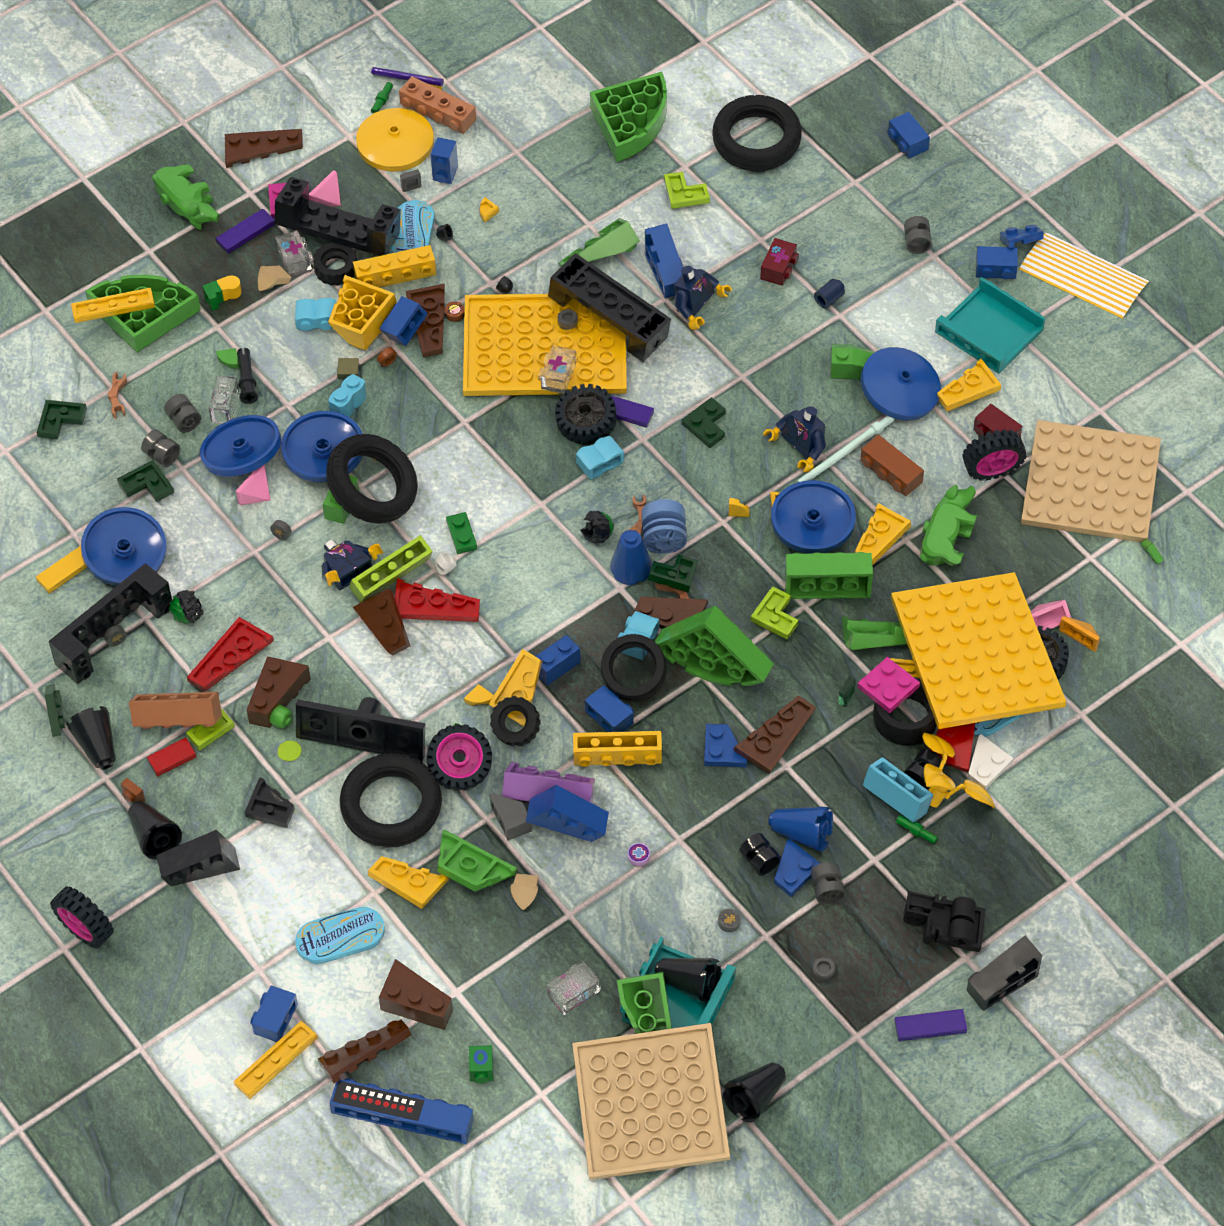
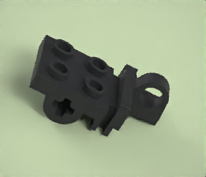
(950, 922)

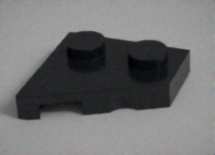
(269, 805)

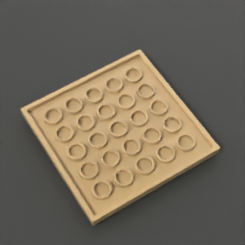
(1091, 481)
(650, 1101)

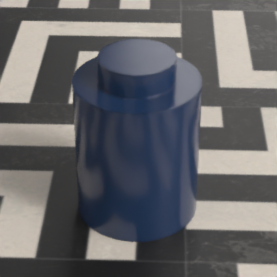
(829, 293)

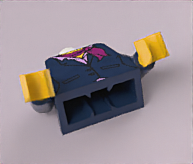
(693, 291)
(803, 432)
(346, 562)

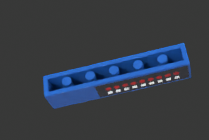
(402, 1110)

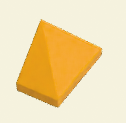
(1080, 631)

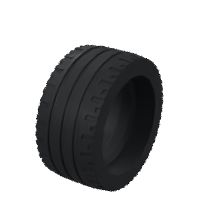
(631, 641)
(905, 733)

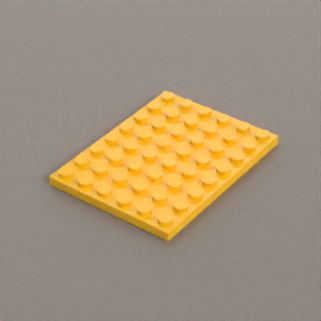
(513, 332)
(977, 650)

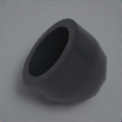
(444, 232)
(504, 285)

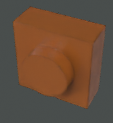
(132, 792)

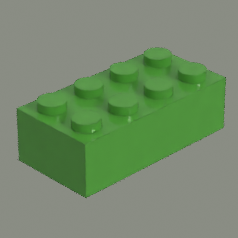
(828, 575)

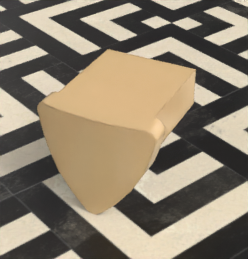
(271, 276)
(524, 889)

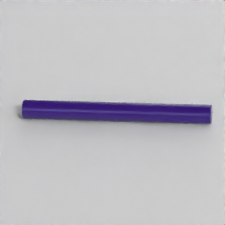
(406, 76)

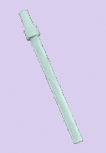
(874, 429)

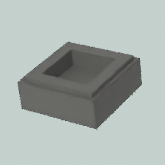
(410, 180)

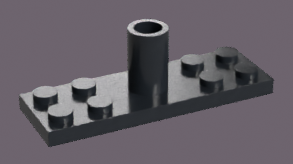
(360, 728)

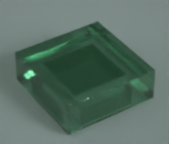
(847, 691)

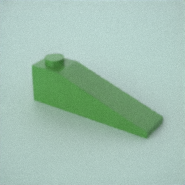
(612, 240)
(848, 360)
(645, 1002)

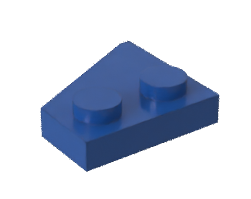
(1026, 235)
(720, 746)
(794, 868)

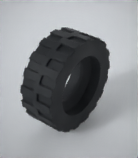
(331, 251)
(503, 709)

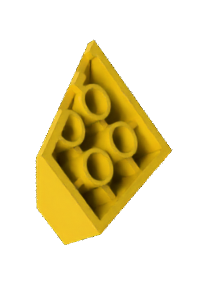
(360, 312)

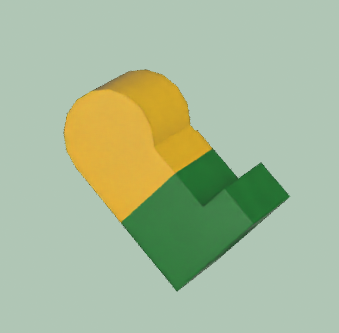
(221, 290)

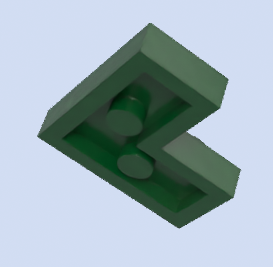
(59, 412)
(701, 422)
(148, 477)
(676, 577)
(53, 702)

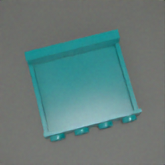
(991, 326)
(684, 1009)

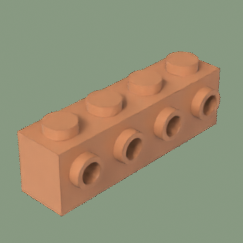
(437, 105)
(175, 709)

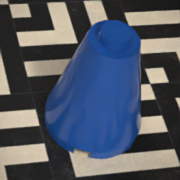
(631, 559)
(804, 825)

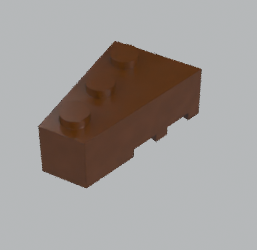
(276, 686)
(414, 998)

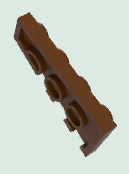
(250, 145)
(432, 328)
(775, 736)
(366, 1048)

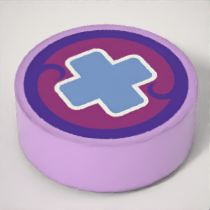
(638, 854)

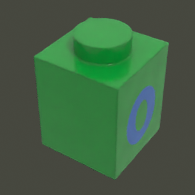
(481, 1063)

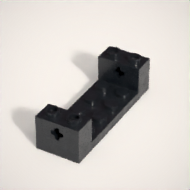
(370, 235)
(613, 303)
(72, 643)

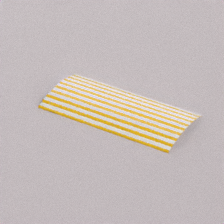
(1083, 275)

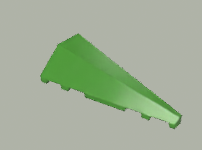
(871, 634)

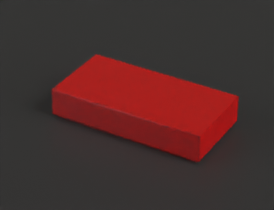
(171, 757)

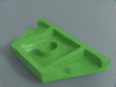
(471, 864)

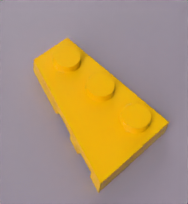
(971, 386)
(882, 532)
(519, 682)
(408, 882)

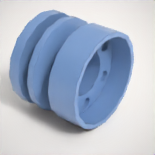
(664, 526)

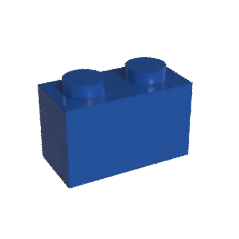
(908, 135)
(444, 160)
(996, 262)
(403, 321)
(558, 659)
(609, 710)
(274, 1013)

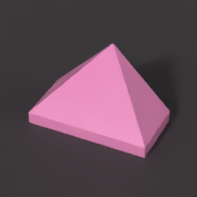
(327, 191)
(254, 488)
(1050, 614)

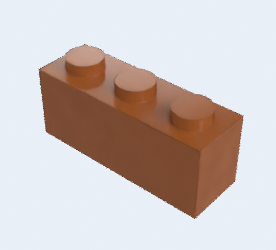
(891, 465)

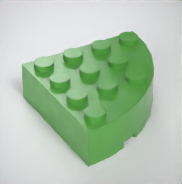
(630, 113)
(140, 328)
(714, 649)

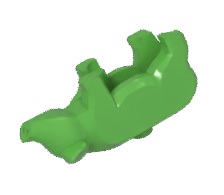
(183, 196)
(946, 524)

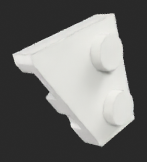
(988, 762)

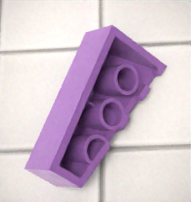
(528, 782)

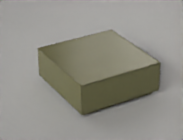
(347, 367)

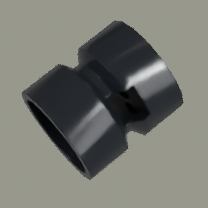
(916, 768)
(760, 854)

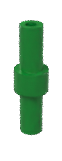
(382, 97)
(916, 829)

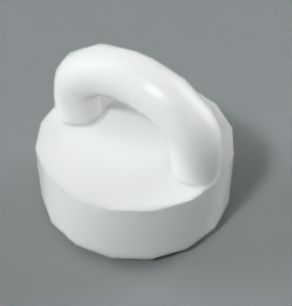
(444, 561)

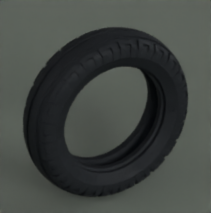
(751, 158)
(354, 501)
(390, 766)

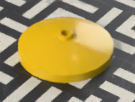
(395, 139)

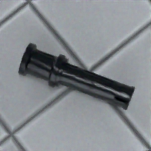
(246, 382)

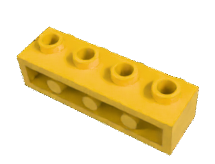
(396, 267)
(617, 748)

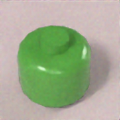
(281, 717)

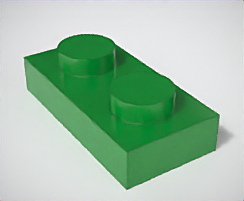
(461, 533)

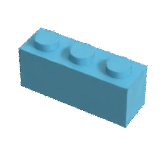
(898, 789)

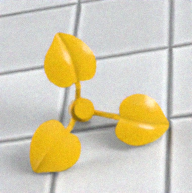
(940, 783)

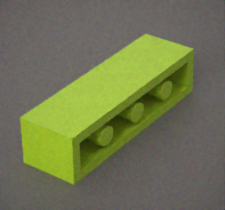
(390, 568)

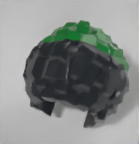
(599, 527)
(186, 607)

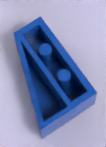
(663, 258)
(567, 814)

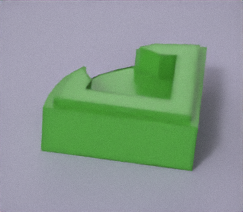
(228, 357)
(1152, 550)

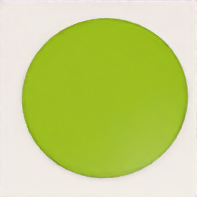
(289, 750)

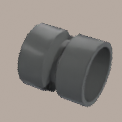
(917, 234)
(182, 413)
(160, 448)
(827, 883)

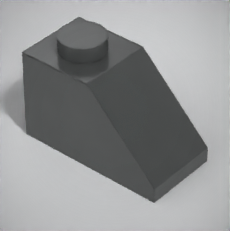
(510, 815)

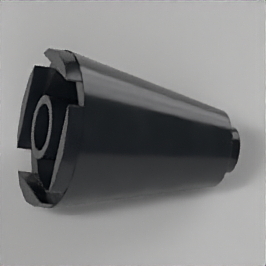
(94, 735)
(153, 829)
(691, 976)
(754, 1091)

